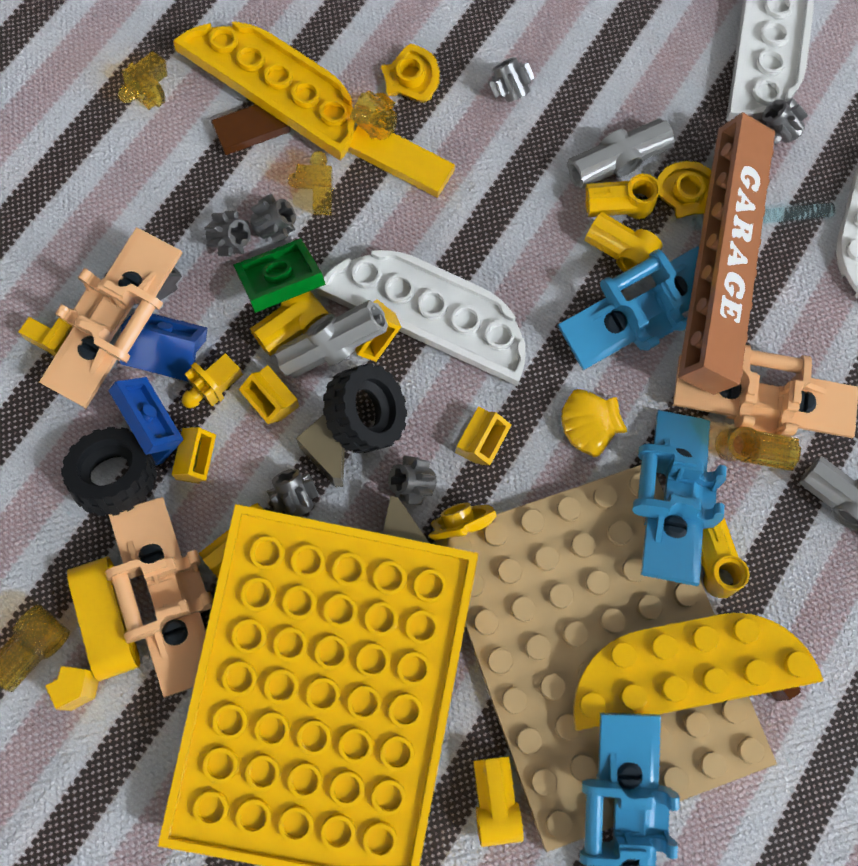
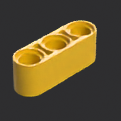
(101, 620)

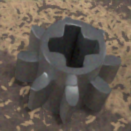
(511, 79)
(785, 120)
(273, 218)
(227, 233)
(412, 480)
(292, 493)

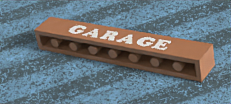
(727, 256)

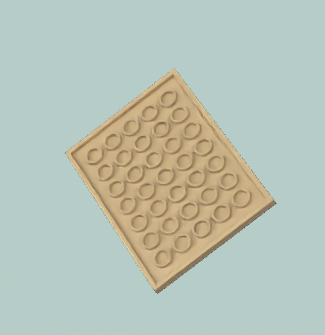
(543, 601)

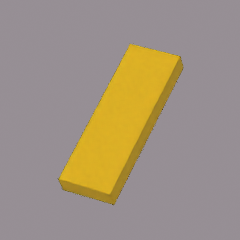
(404, 160)

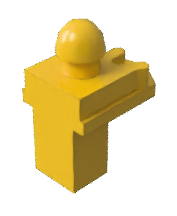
(44, 337)
(211, 382)

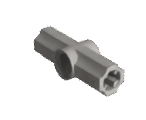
(620, 153)
(331, 339)
(834, 489)

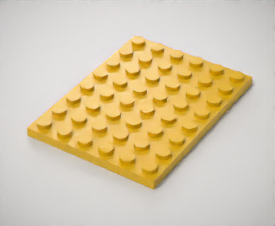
(319, 696)

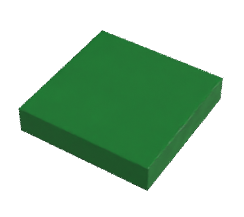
(279, 275)

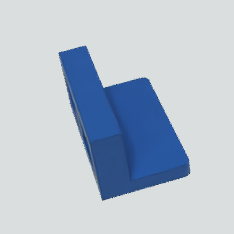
(166, 346)
(146, 417)

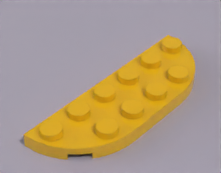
(275, 80)
(691, 667)

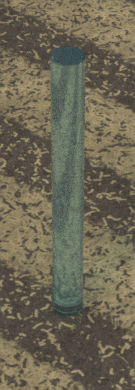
(786, 214)

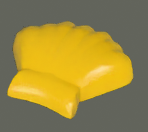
(412, 74)
(685, 187)
(591, 421)
(462, 519)

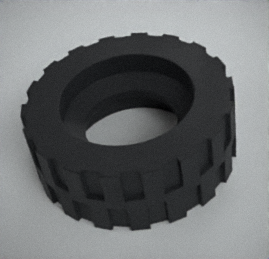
(342, 412)
(119, 495)

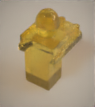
(142, 81)
(375, 114)
(317, 177)

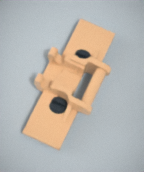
(87, 351)
(778, 409)
(175, 587)

